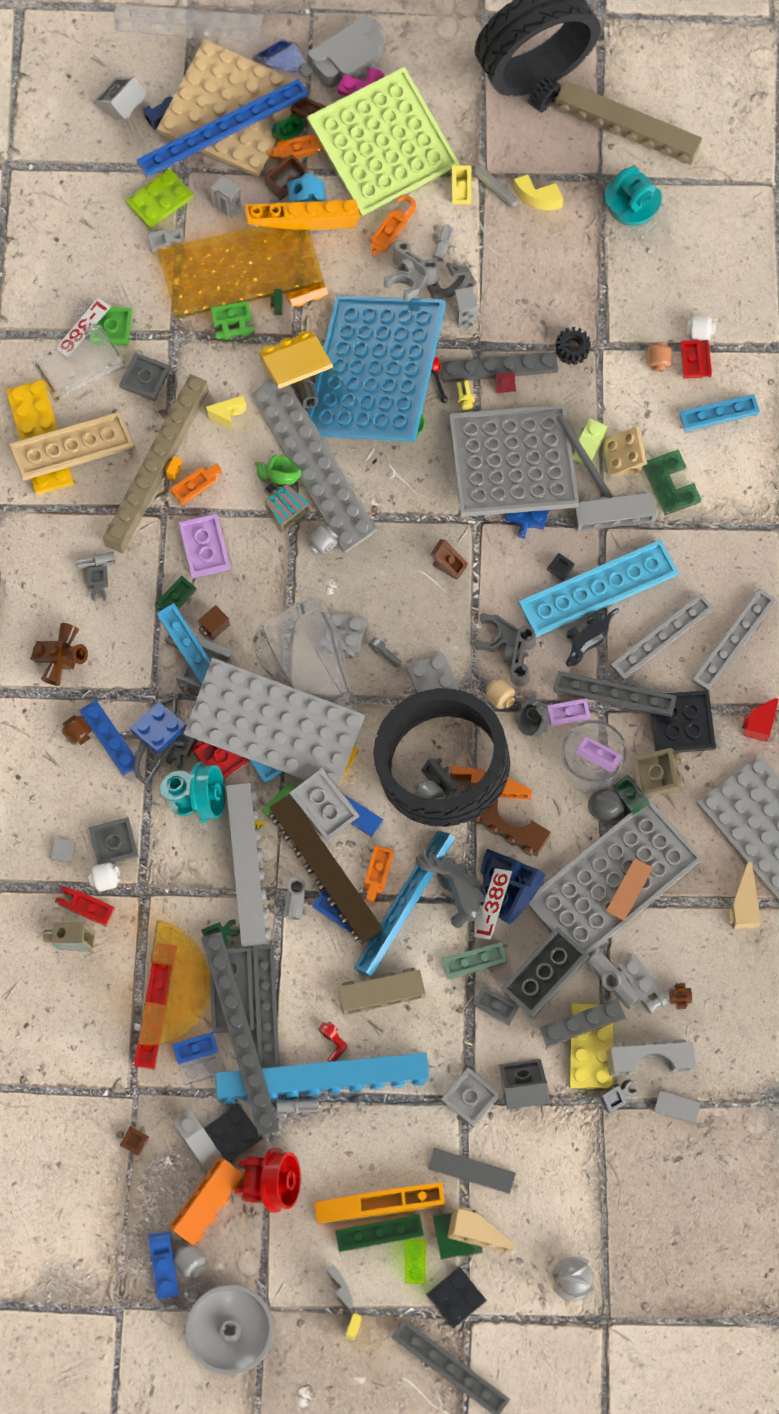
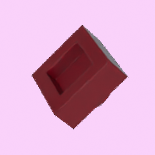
(505, 382)

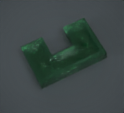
(658, 474)

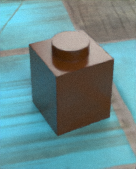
(213, 623)

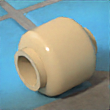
(500, 694)

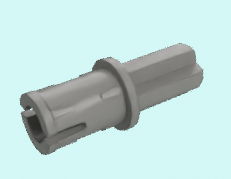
(442, 243)
(95, 560)
(297, 1105)

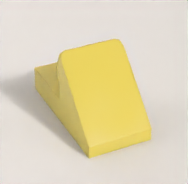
(461, 184)
(221, 411)

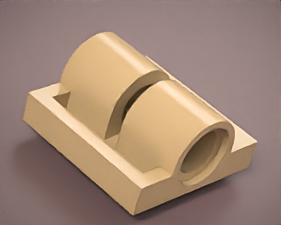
(625, 453)

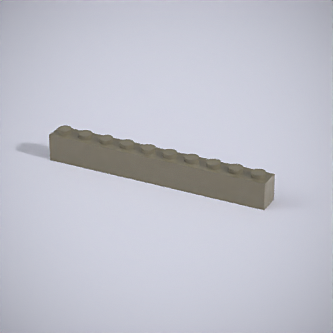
(153, 467)

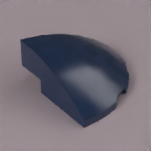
(521, 886)

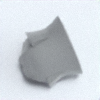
(574, 1278)

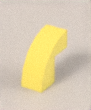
(544, 198)

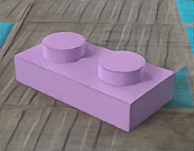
(568, 712)
(598, 754)

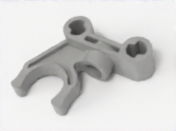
(411, 271)

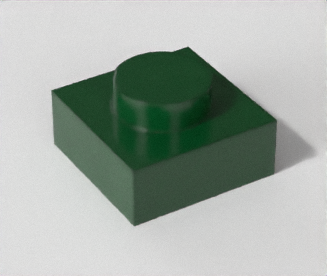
(277, 301)

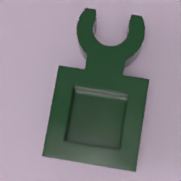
(226, 931)

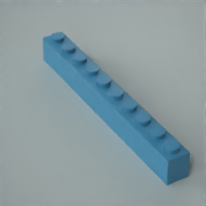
(330, 1077)

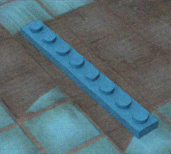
(402, 907)

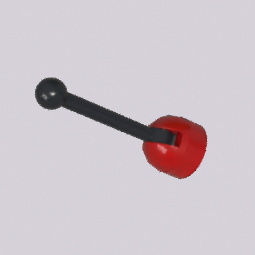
(435, 368)

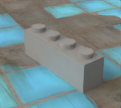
(615, 511)

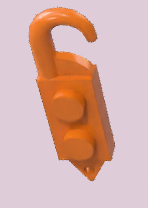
(299, 147)
(392, 227)

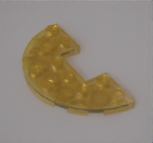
(186, 990)

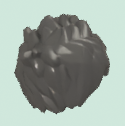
(532, 717)

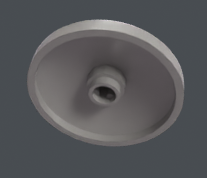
(229, 1330)

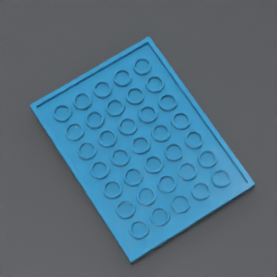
(380, 367)

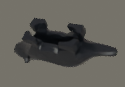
(589, 637)

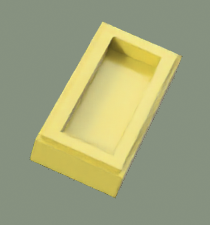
(353, 1327)

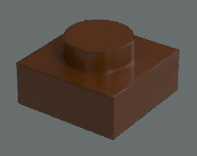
(134, 1141)

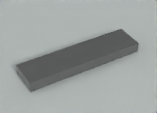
(471, 1171)

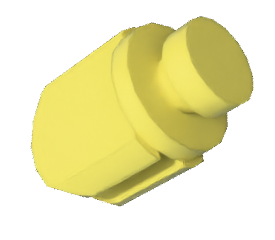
(465, 401)

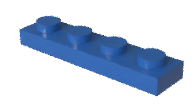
(109, 737)

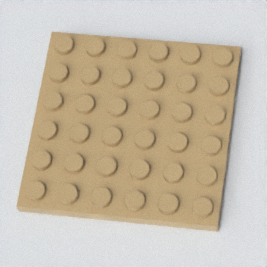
(216, 86)

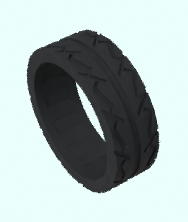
(553, 58)
(427, 706)

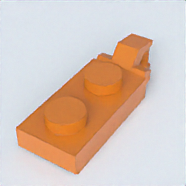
(195, 483)
(378, 872)

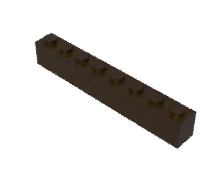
(325, 869)

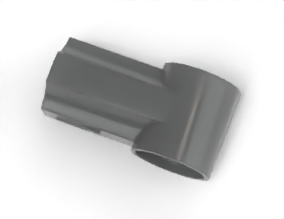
(307, 392)

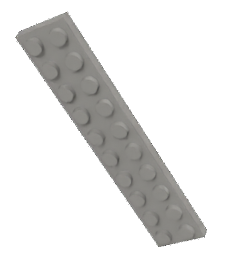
(317, 464)

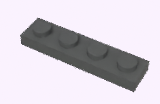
(582, 1023)

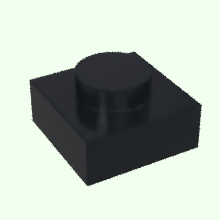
(560, 566)

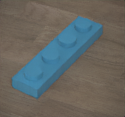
(719, 412)

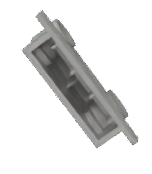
(347, 53)

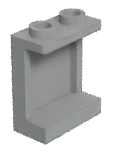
(187, 679)

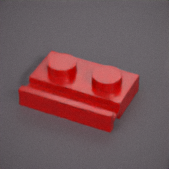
(695, 359)

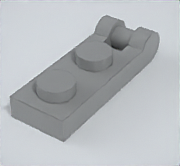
(643, 983)

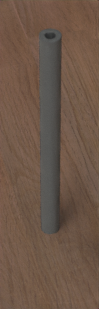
(584, 456)

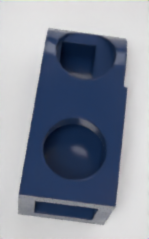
(155, 114)

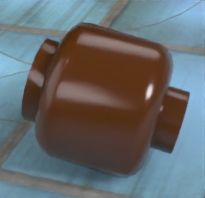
(76, 730)

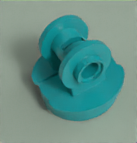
(643, 196)
(197, 791)

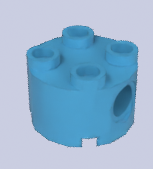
(306, 189)

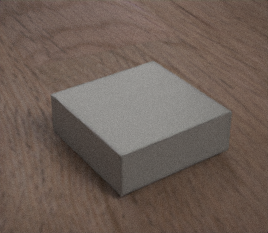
(63, 850)

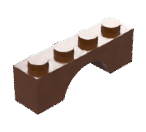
(529, 837)

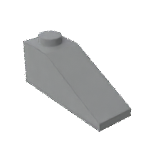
(197, 1140)

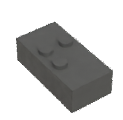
(545, 972)

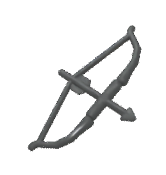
(142, 746)

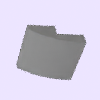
(343, 1293)

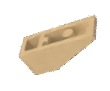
(745, 906)
(474, 1229)

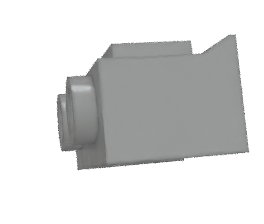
(226, 196)
(467, 307)

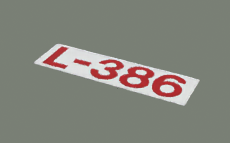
(90, 317)
(492, 904)

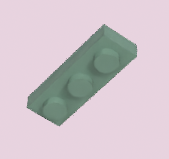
(474, 960)

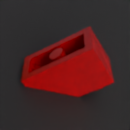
(760, 721)

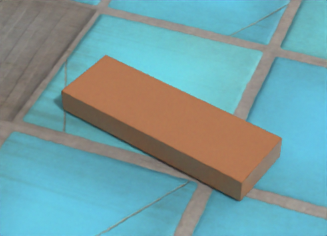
(629, 889)

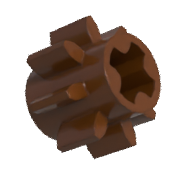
(680, 995)

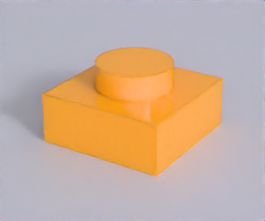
(173, 468)

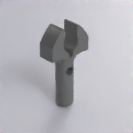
(379, 647)

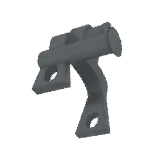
(464, 280)

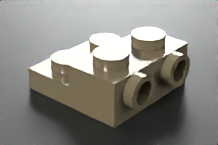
(658, 772)

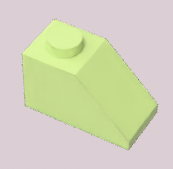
(591, 439)

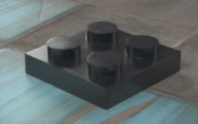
(233, 1133)
(456, 1297)

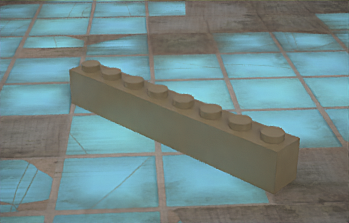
(628, 123)

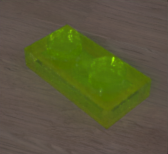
(415, 1262)

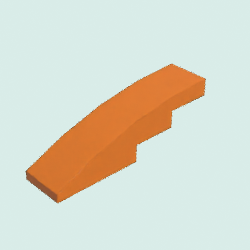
(512, 788)

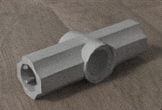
(623, 990)

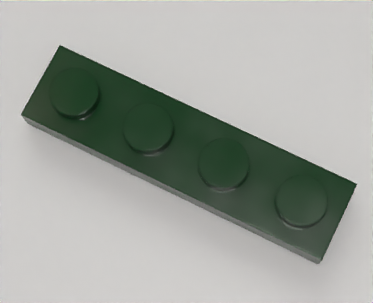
(379, 1233)

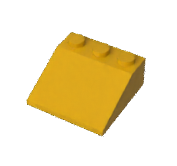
(294, 359)

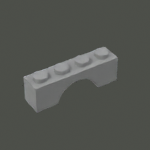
(676, 1056)

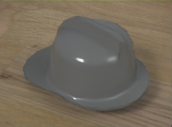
(608, 807)

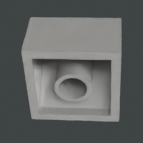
(121, 97)

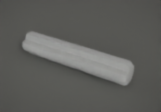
(495, 186)

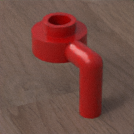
(329, 1031)

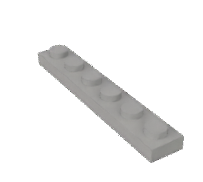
(662, 637)
(734, 640)

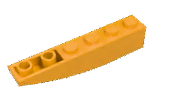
(305, 215)
(380, 1203)

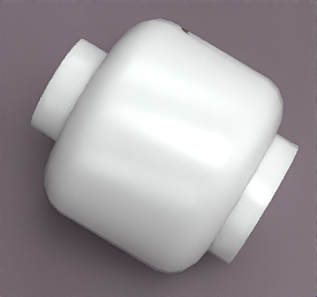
(701, 328)
(104, 877)

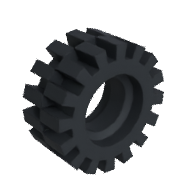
(544, 94)
(577, 336)

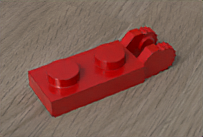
(86, 906)

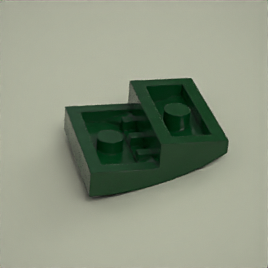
(449, 1247)

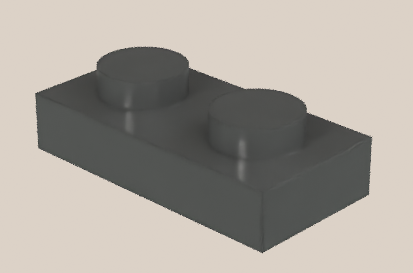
(496, 1005)

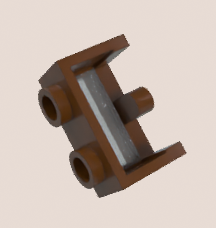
(287, 170)

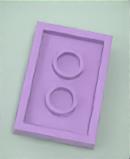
(204, 546)

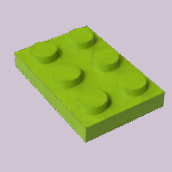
(159, 198)

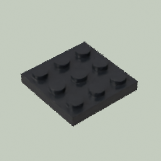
(689, 727)

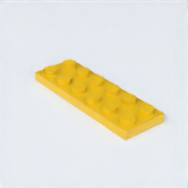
(32, 418)

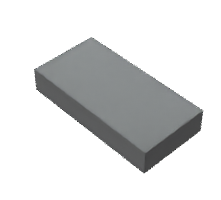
(677, 1107)

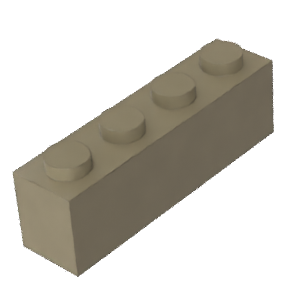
(382, 991)

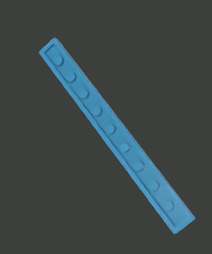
(199, 664)

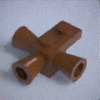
(59, 654)

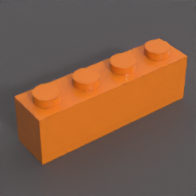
(206, 1201)

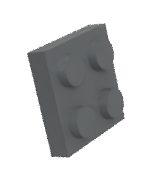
(144, 376)
(113, 841)

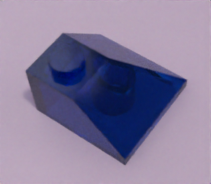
(282, 55)

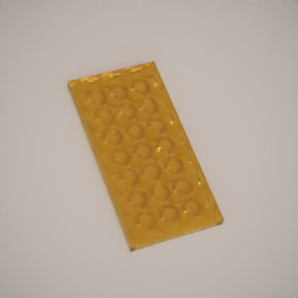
(238, 268)

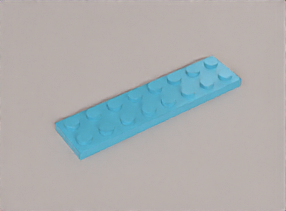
(598, 588)

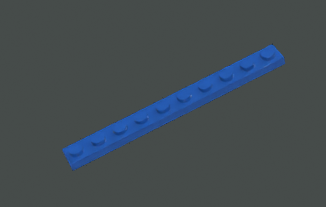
(222, 128)

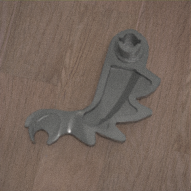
(461, 884)

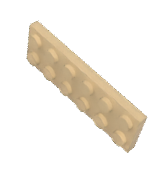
(71, 446)

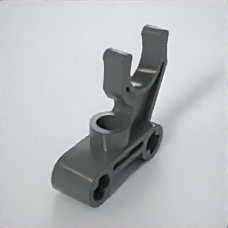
(515, 645)

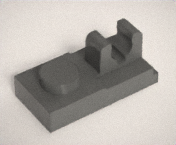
(436, 773)

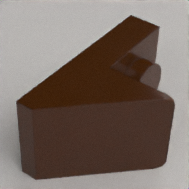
(448, 559)

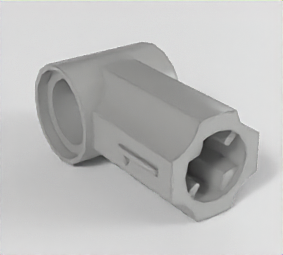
(294, 900)

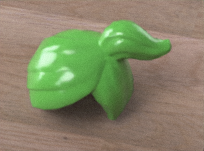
(279, 470)

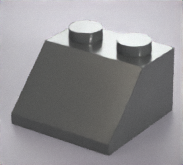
(524, 1084)

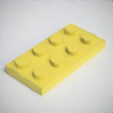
(589, 1056)

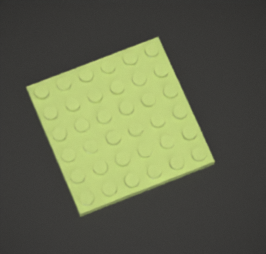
(382, 141)

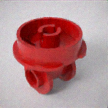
(271, 1180)

